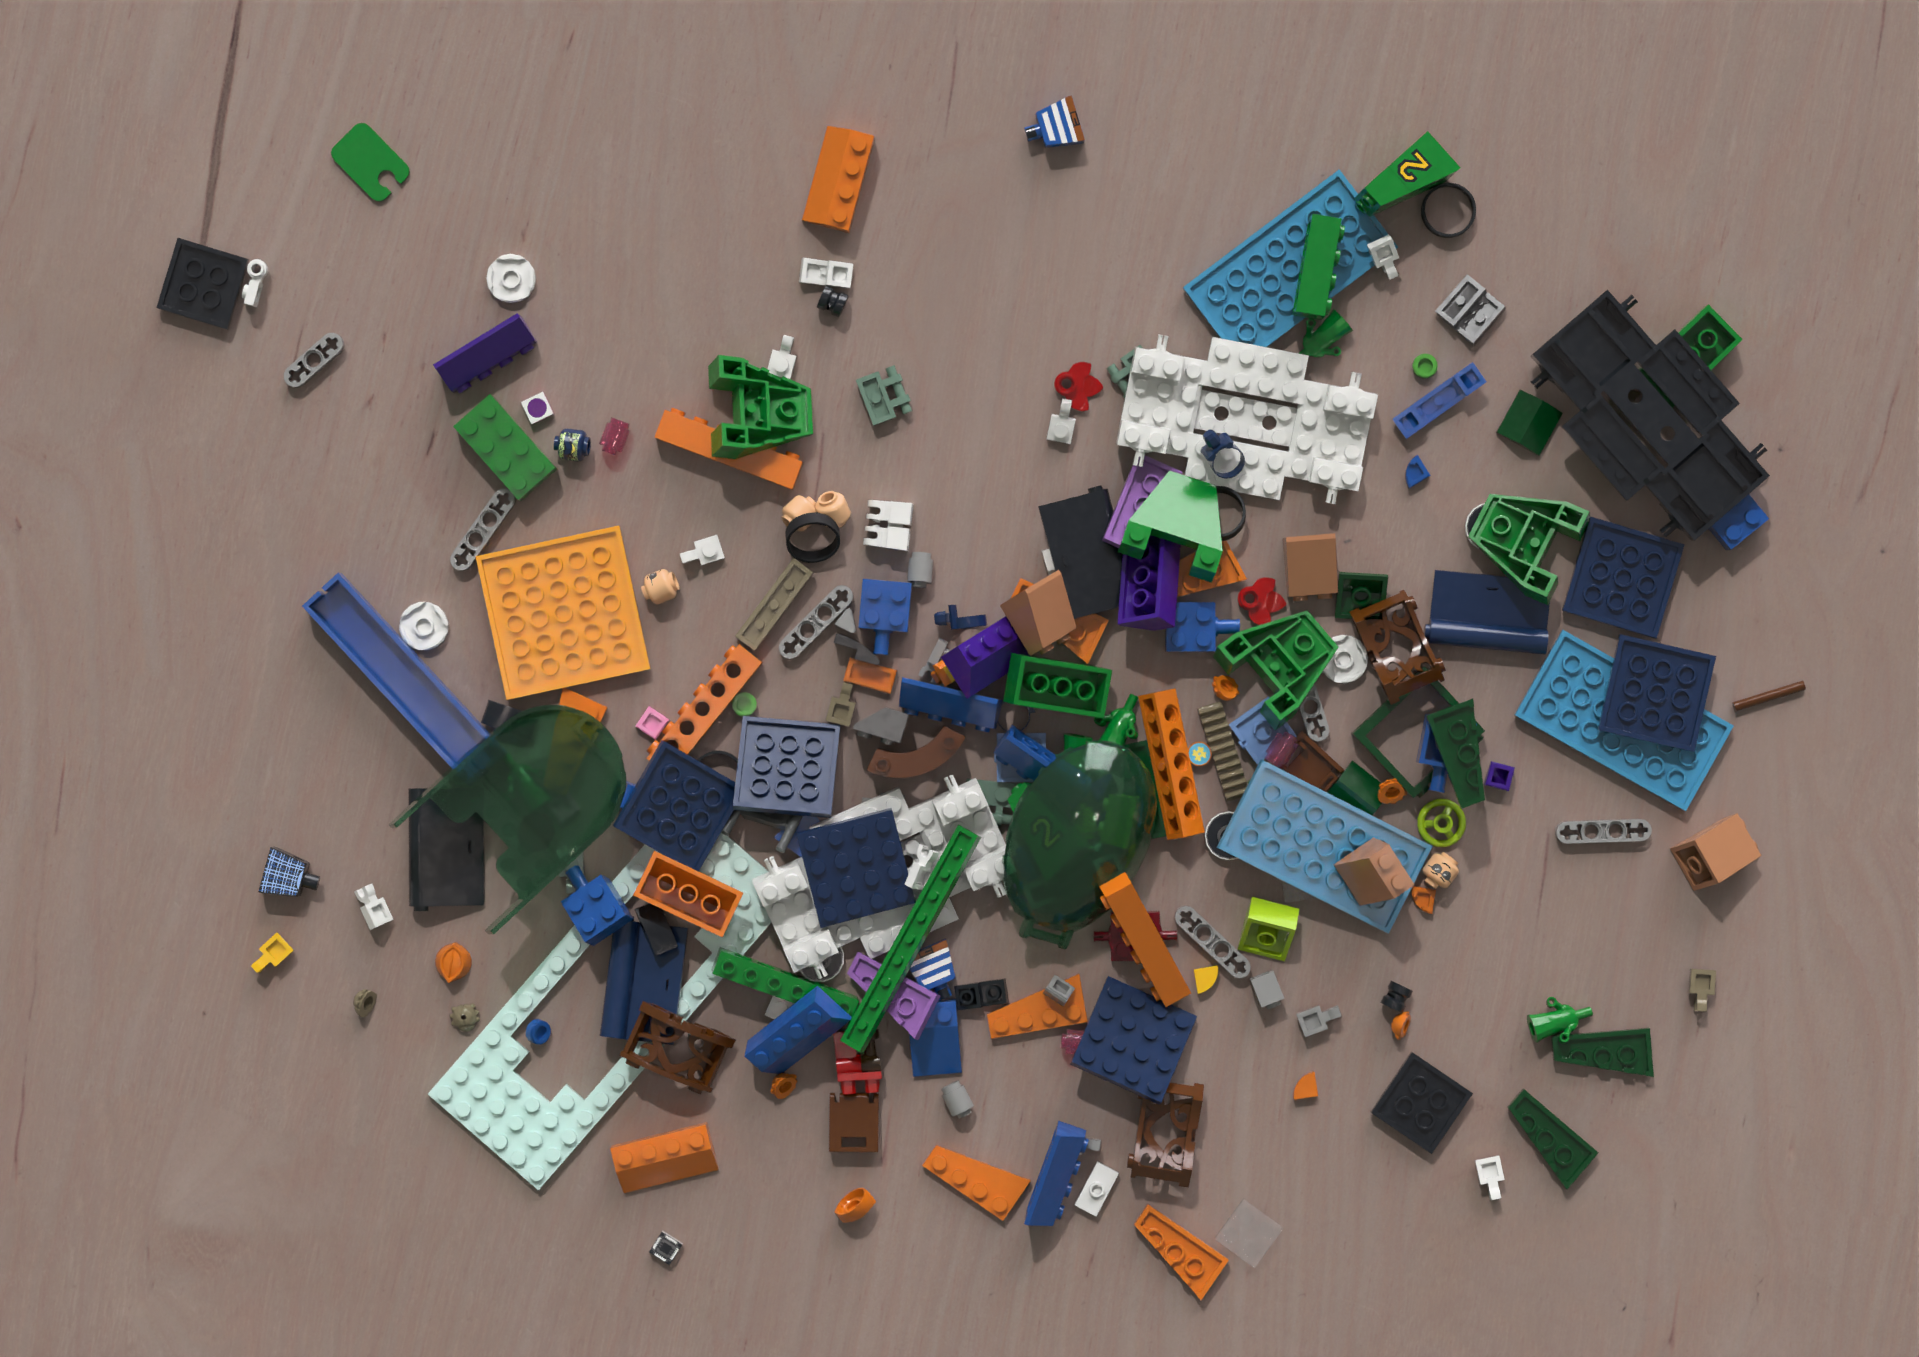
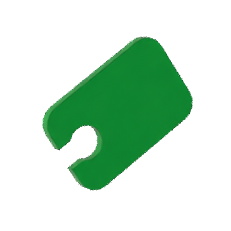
(365, 157)

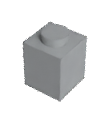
(1267, 989)

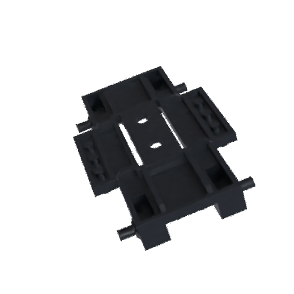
(1702, 473)

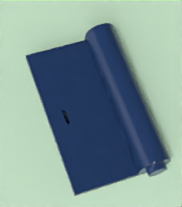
(1474, 616)
(638, 977)

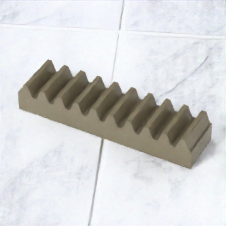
(774, 604)
(1223, 750)

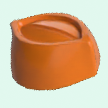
(453, 962)
(854, 1205)

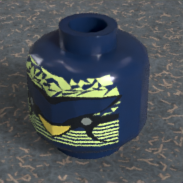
(572, 444)

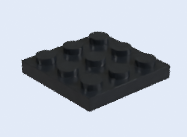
(202, 283)
(1421, 1102)

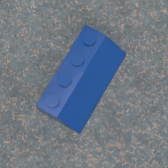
(949, 703)
(1023, 753)
(796, 1032)
(1055, 1175)

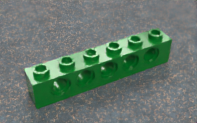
(775, 980)

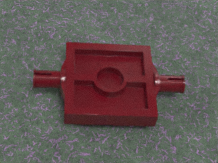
(1119, 950)

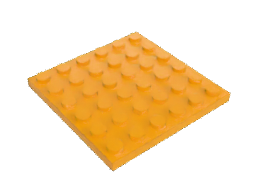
(563, 612)

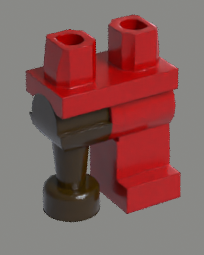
(857, 1066)

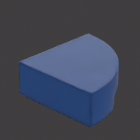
(1415, 472)

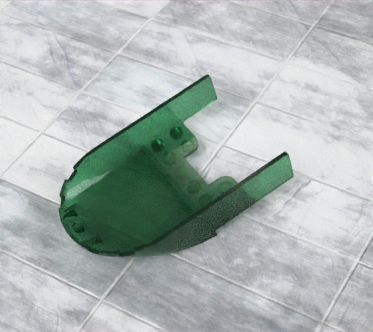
(543, 786)

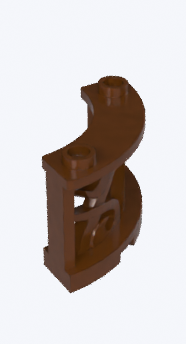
(1392, 681)
(917, 761)
(713, 1042)
(1182, 1161)

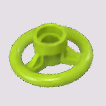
(1451, 837)

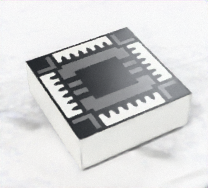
(665, 1247)

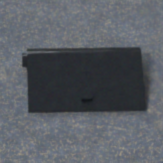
(1075, 542)
(440, 860)

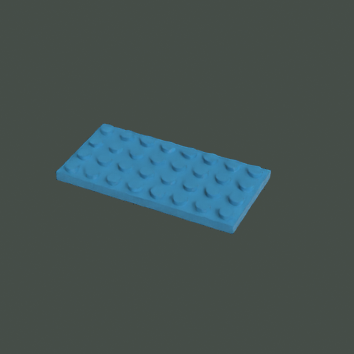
(1254, 286)
(1568, 706)
(1305, 831)

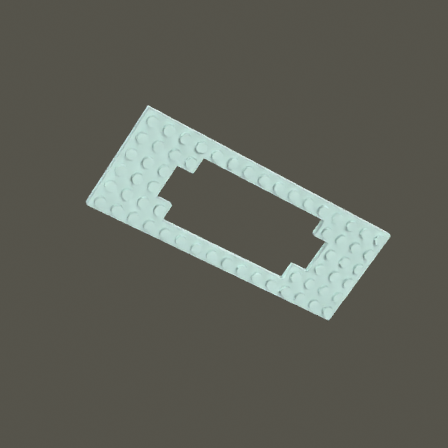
(511, 1113)

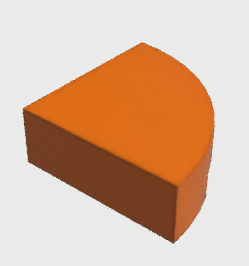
(1423, 898)
(1306, 1087)

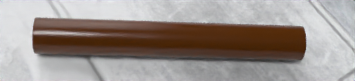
(1769, 695)

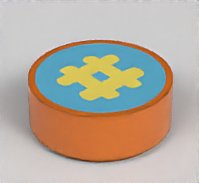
(1199, 753)

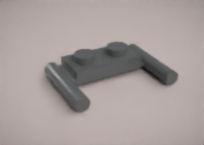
(780, 821)

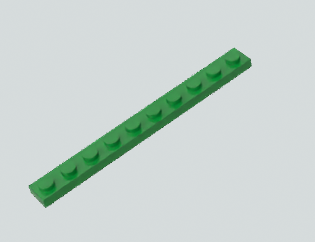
(910, 939)

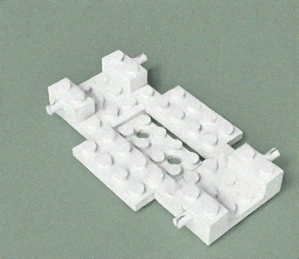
(1322, 433)
(789, 899)

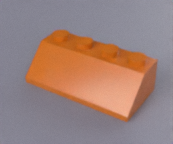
(838, 178)
(688, 894)
(664, 1157)

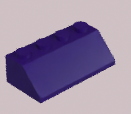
(486, 353)
(1150, 587)
(984, 657)

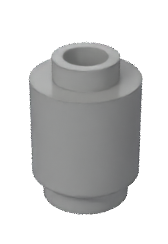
(920, 569)
(957, 1099)

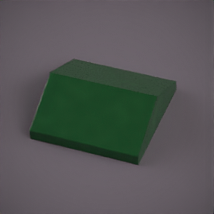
(1529, 422)
(1359, 591)
(1357, 788)

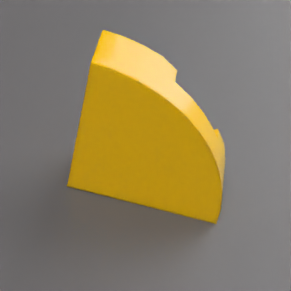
(1205, 977)

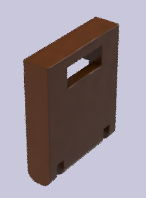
(1313, 764)
(853, 1118)

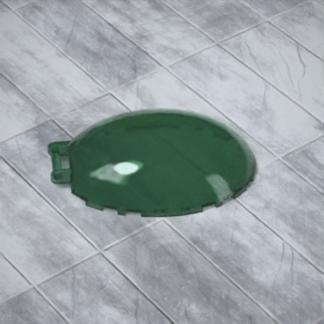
(1073, 832)

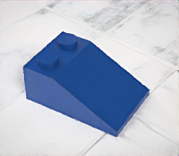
(938, 1046)

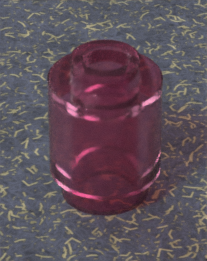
(614, 436)
(1281, 749)
(1071, 1040)

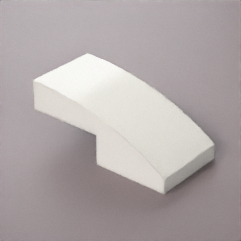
(826, 273)

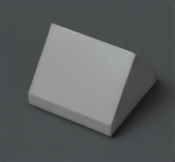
(847, 621)
(1059, 990)

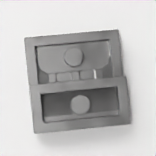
(1470, 310)

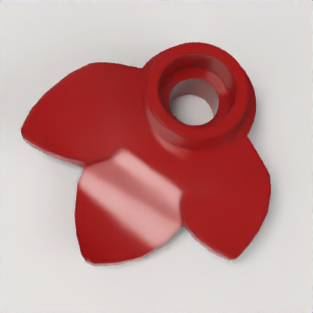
(1081, 386)
(1265, 600)

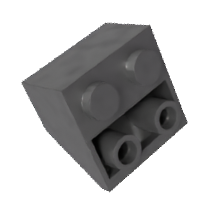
(886, 723)

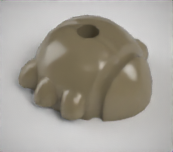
(364, 1002)
(471, 1017)

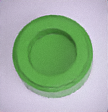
(1424, 366)
(744, 704)

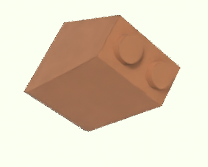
(1310, 566)
(1041, 614)
(1716, 852)
(1373, 873)

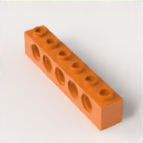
(735, 655)
(1171, 764)

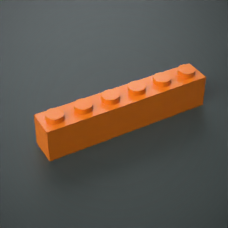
(696, 437)
(1145, 940)

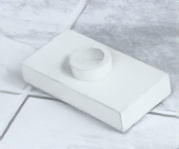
(1096, 1188)

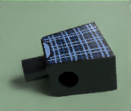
(286, 874)

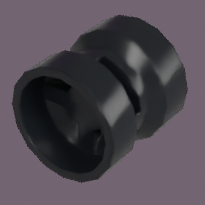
(832, 301)
(1396, 996)

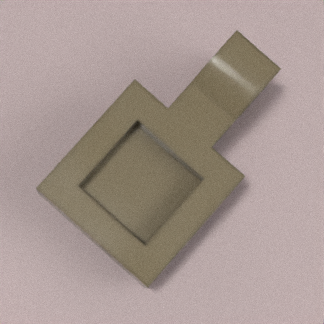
(841, 708)
(1702, 984)

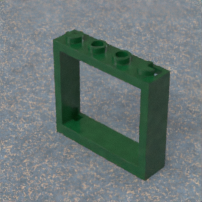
(1378, 715)

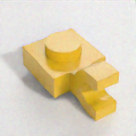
(273, 951)

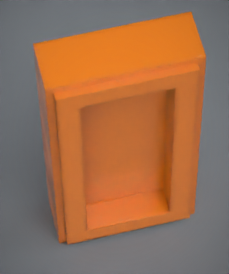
(870, 675)

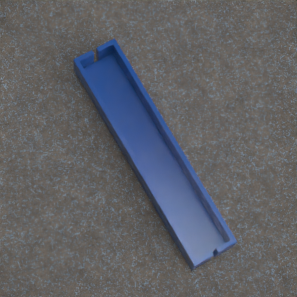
(395, 669)

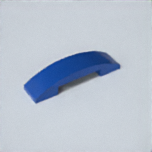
(1439, 400)

